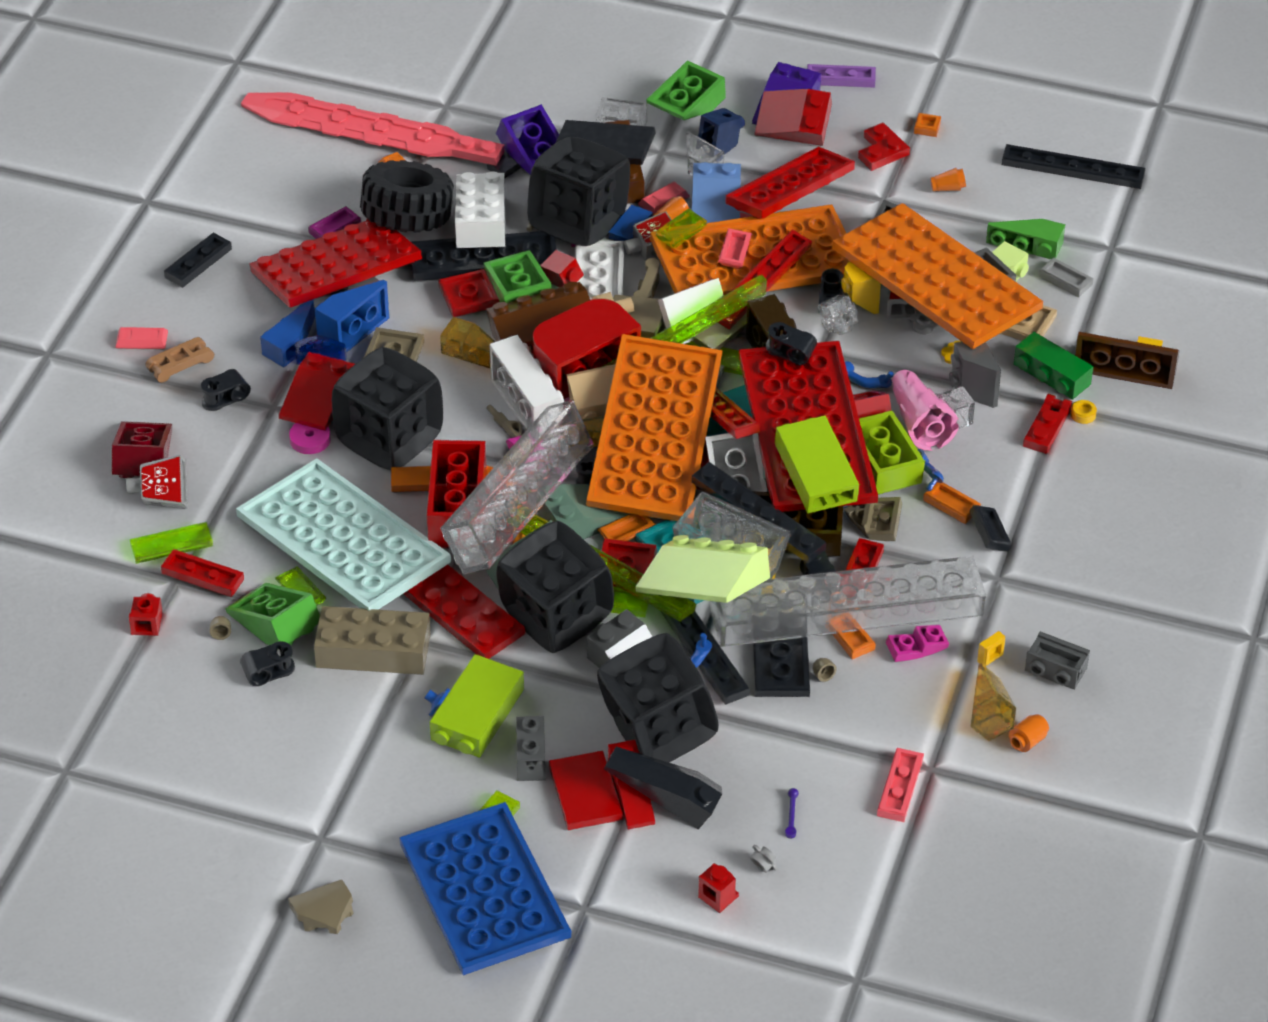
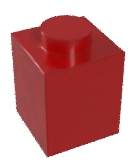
(561, 269)

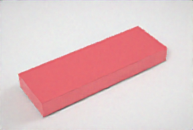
(900, 784)

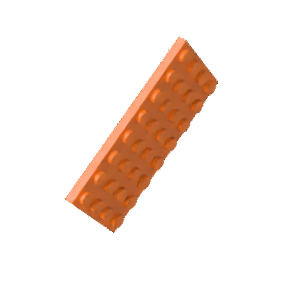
(698, 256)
(937, 275)
(654, 428)

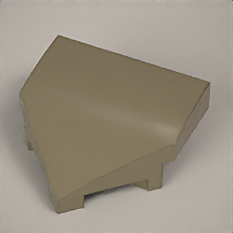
(877, 520)
(323, 906)

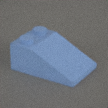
(710, 189)

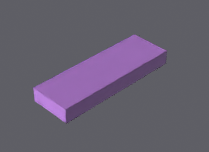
(845, 75)

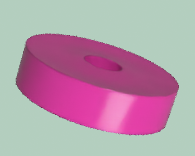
(304, 444)

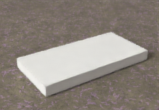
(601, 267)

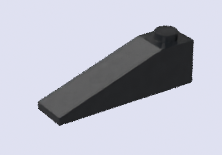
(669, 785)

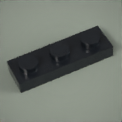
(197, 260)

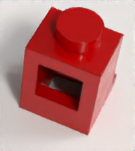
(145, 608)
(721, 881)

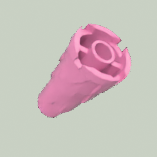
(925, 415)

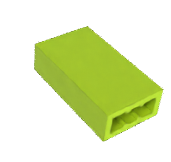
(816, 464)
(477, 706)

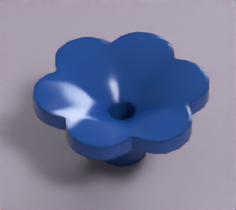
(435, 699)

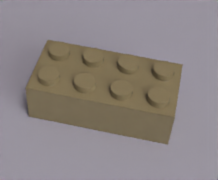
(372, 640)

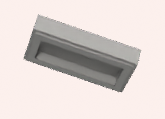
(1066, 277)

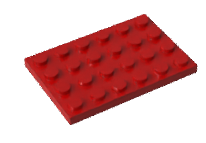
(334, 262)

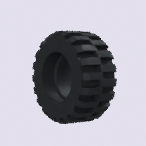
(406, 196)

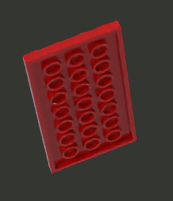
(793, 393)

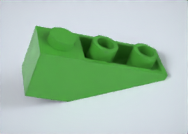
(1033, 236)

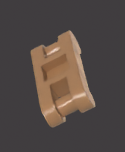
(179, 358)

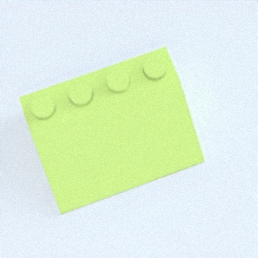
(705, 569)

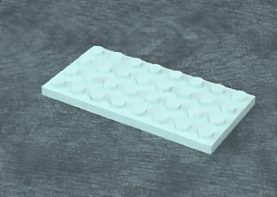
(343, 536)

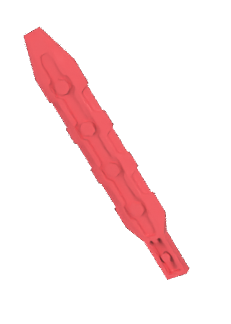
(372, 127)

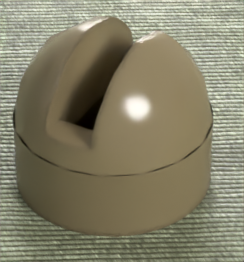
(220, 628)
(824, 669)

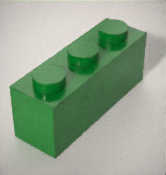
(1053, 365)

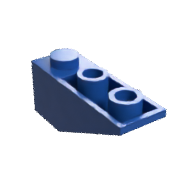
(280, 340)

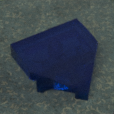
(320, 345)

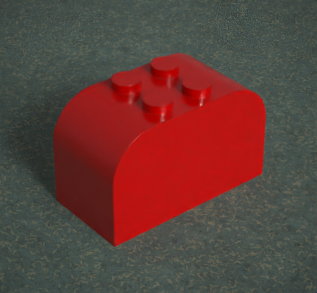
(581, 339)
(454, 475)

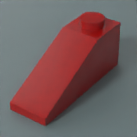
(634, 805)

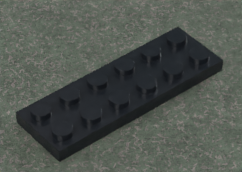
(444, 259)

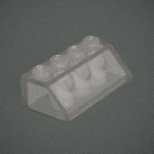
(722, 521)

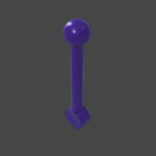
(790, 831)

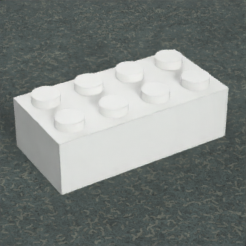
(480, 210)
(521, 380)

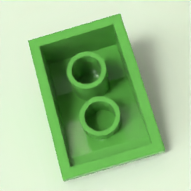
(689, 92)
(516, 276)
(276, 613)

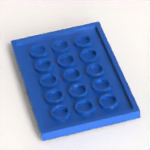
(485, 888)

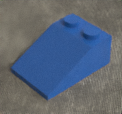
(353, 313)

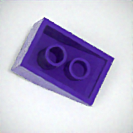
(789, 78)
(527, 135)

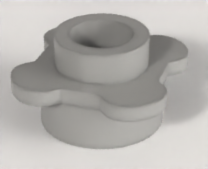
(923, 324)
(763, 858)

